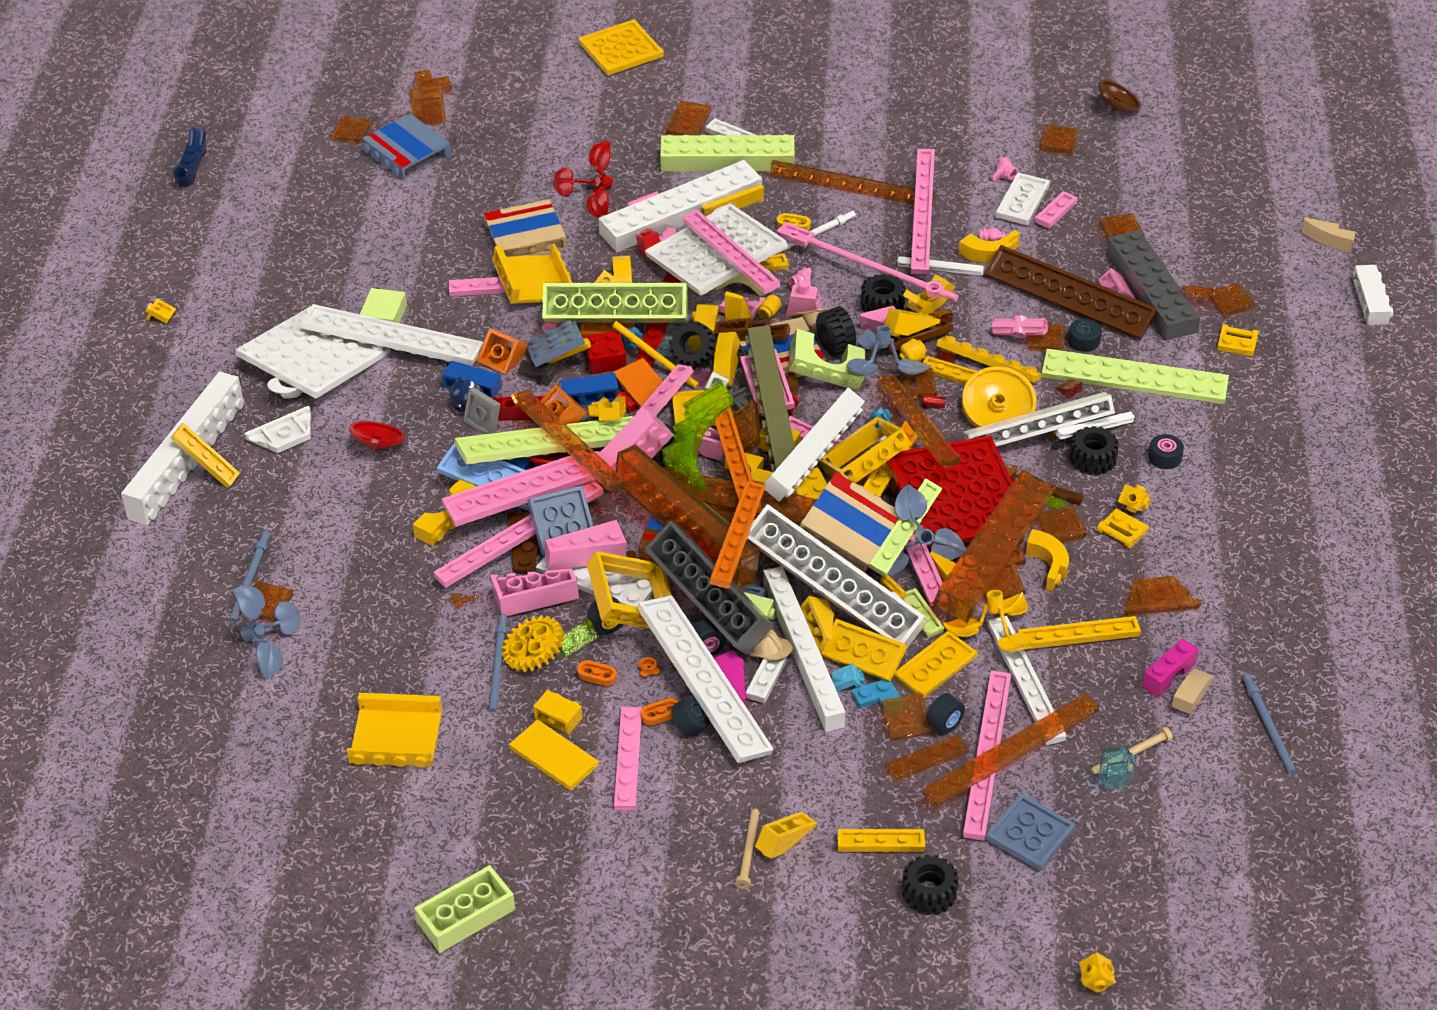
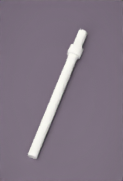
(838, 220)

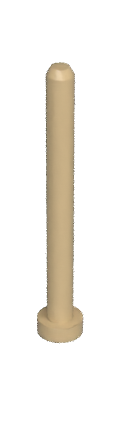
(1165, 734)
(743, 881)

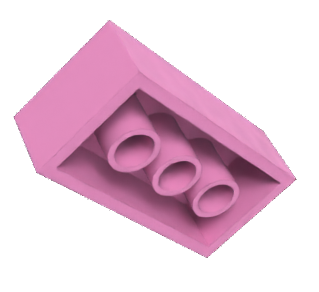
(642, 430)

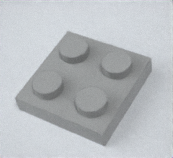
(481, 412)

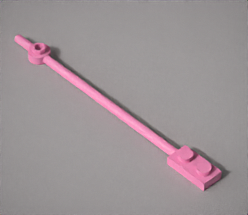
(804, 237)

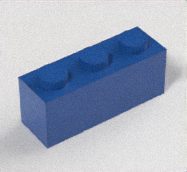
(487, 380)
(591, 388)

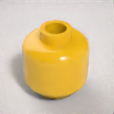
(913, 350)

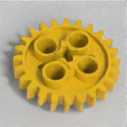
(533, 643)

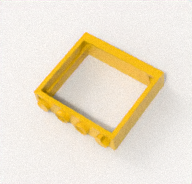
(858, 442)
(627, 566)

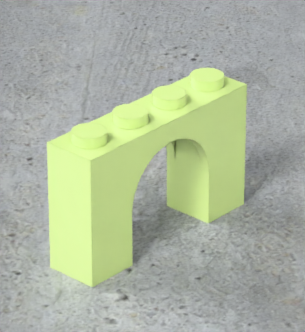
(806, 362)

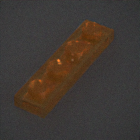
(926, 758)

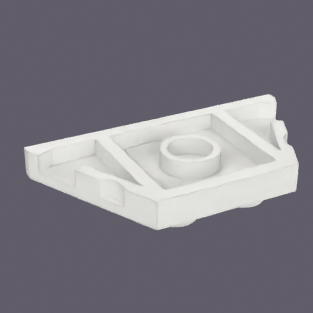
(283, 432)

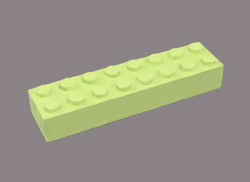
(720, 151)
(615, 302)

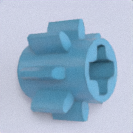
(627, 343)
(884, 414)

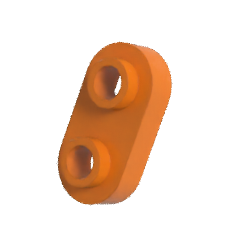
(597, 673)
(659, 711)

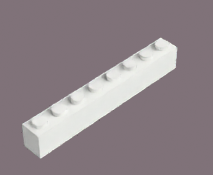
(1045, 419)

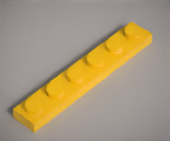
(982, 356)
(1082, 632)

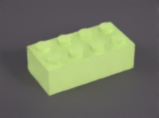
(464, 908)

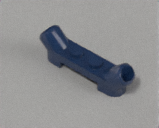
(194, 150)

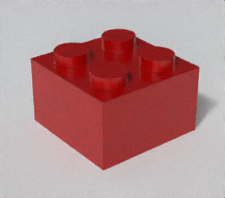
(605, 352)

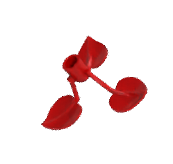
(598, 202)

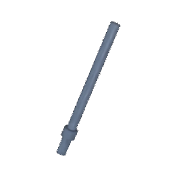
(260, 549)
(501, 634)
(1254, 693)

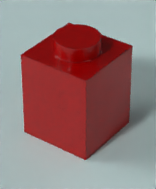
(646, 239)

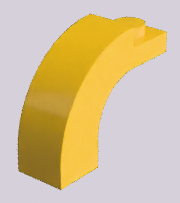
(983, 251)
(622, 268)
(922, 303)
(1052, 552)

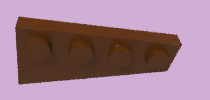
(525, 553)

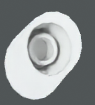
(285, 389)

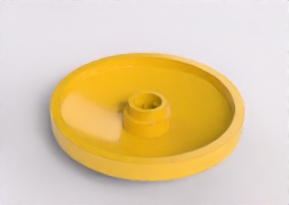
(997, 396)

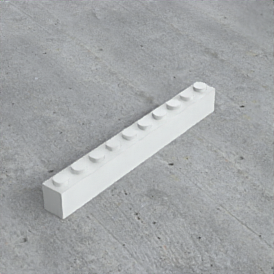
(811, 448)
(804, 649)

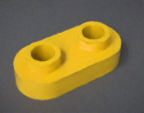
(797, 220)

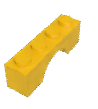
(433, 526)

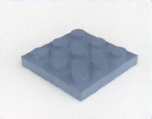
(555, 343)
(559, 514)
(1030, 832)

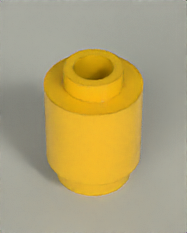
(769, 307)

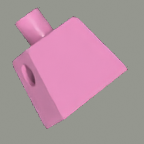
(803, 299)

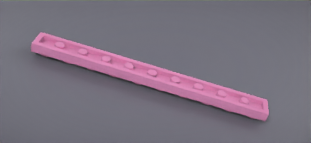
(922, 211)
(731, 252)
(498, 544)
(990, 736)

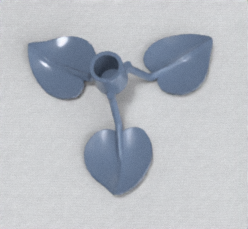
(881, 340)
(912, 504)
(250, 603)

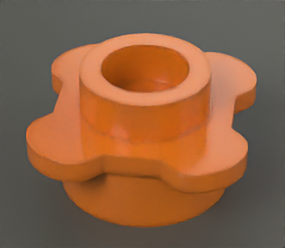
(648, 662)

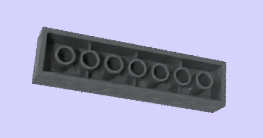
(1153, 284)
(691, 570)

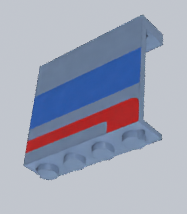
(404, 144)

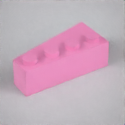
(578, 547)
(534, 591)

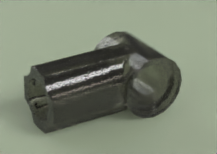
(542, 374)

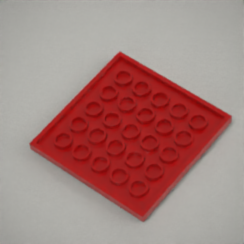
(968, 488)

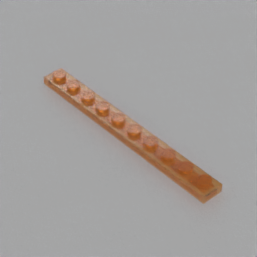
(844, 182)
(918, 421)
(568, 440)
(1010, 750)

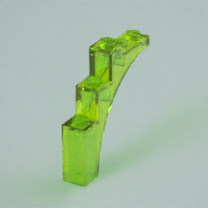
(689, 433)

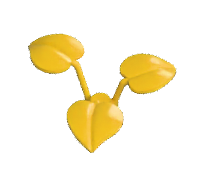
(996, 605)

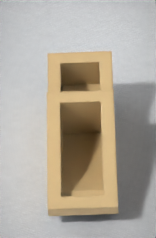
(1329, 234)
(1191, 690)

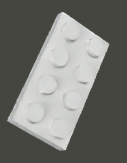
(1022, 199)

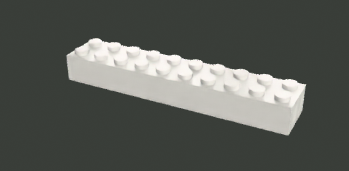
(669, 207)
(170, 462)
(834, 577)

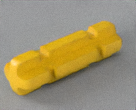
(892, 586)

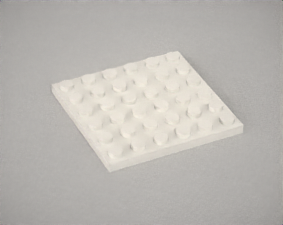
(700, 265)
(309, 358)

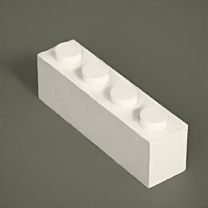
(1372, 295)

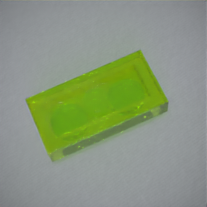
(578, 637)

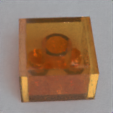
(428, 105)

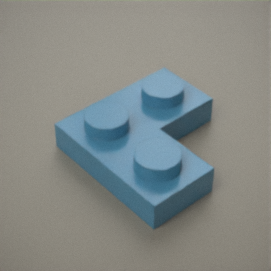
(874, 693)

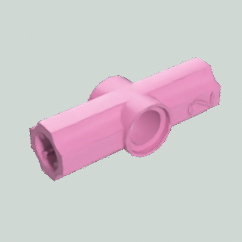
(1020, 326)

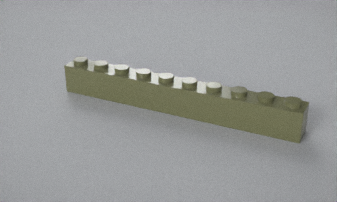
(770, 394)

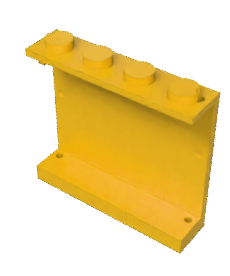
(525, 275)
(396, 730)

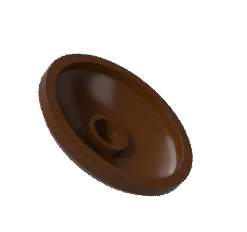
(1118, 97)

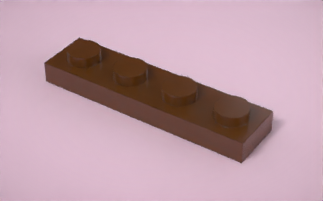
(924, 335)

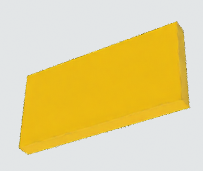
(865, 649)
(935, 664)
(554, 755)

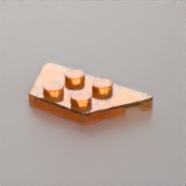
(1159, 595)

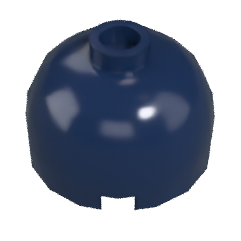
(459, 393)

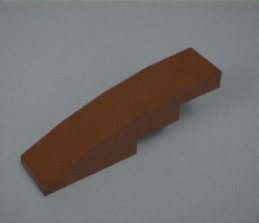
(740, 326)

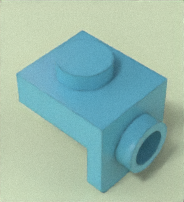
(847, 677)

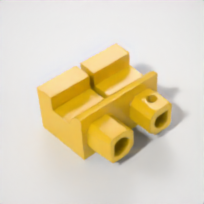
(608, 410)

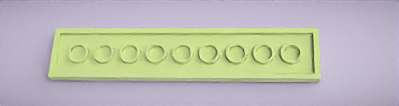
(1135, 376)
(533, 441)

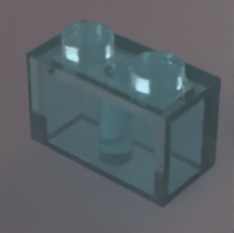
(1116, 767)

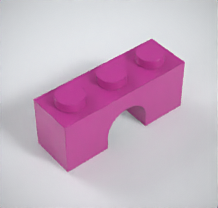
(1177, 659)

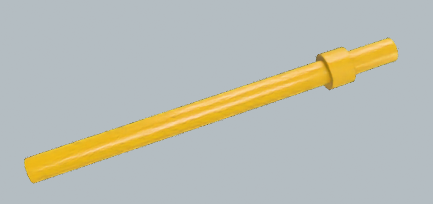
(649, 350)

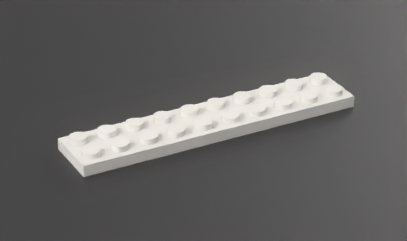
(391, 335)
(705, 679)

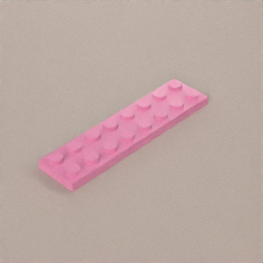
(515, 490)

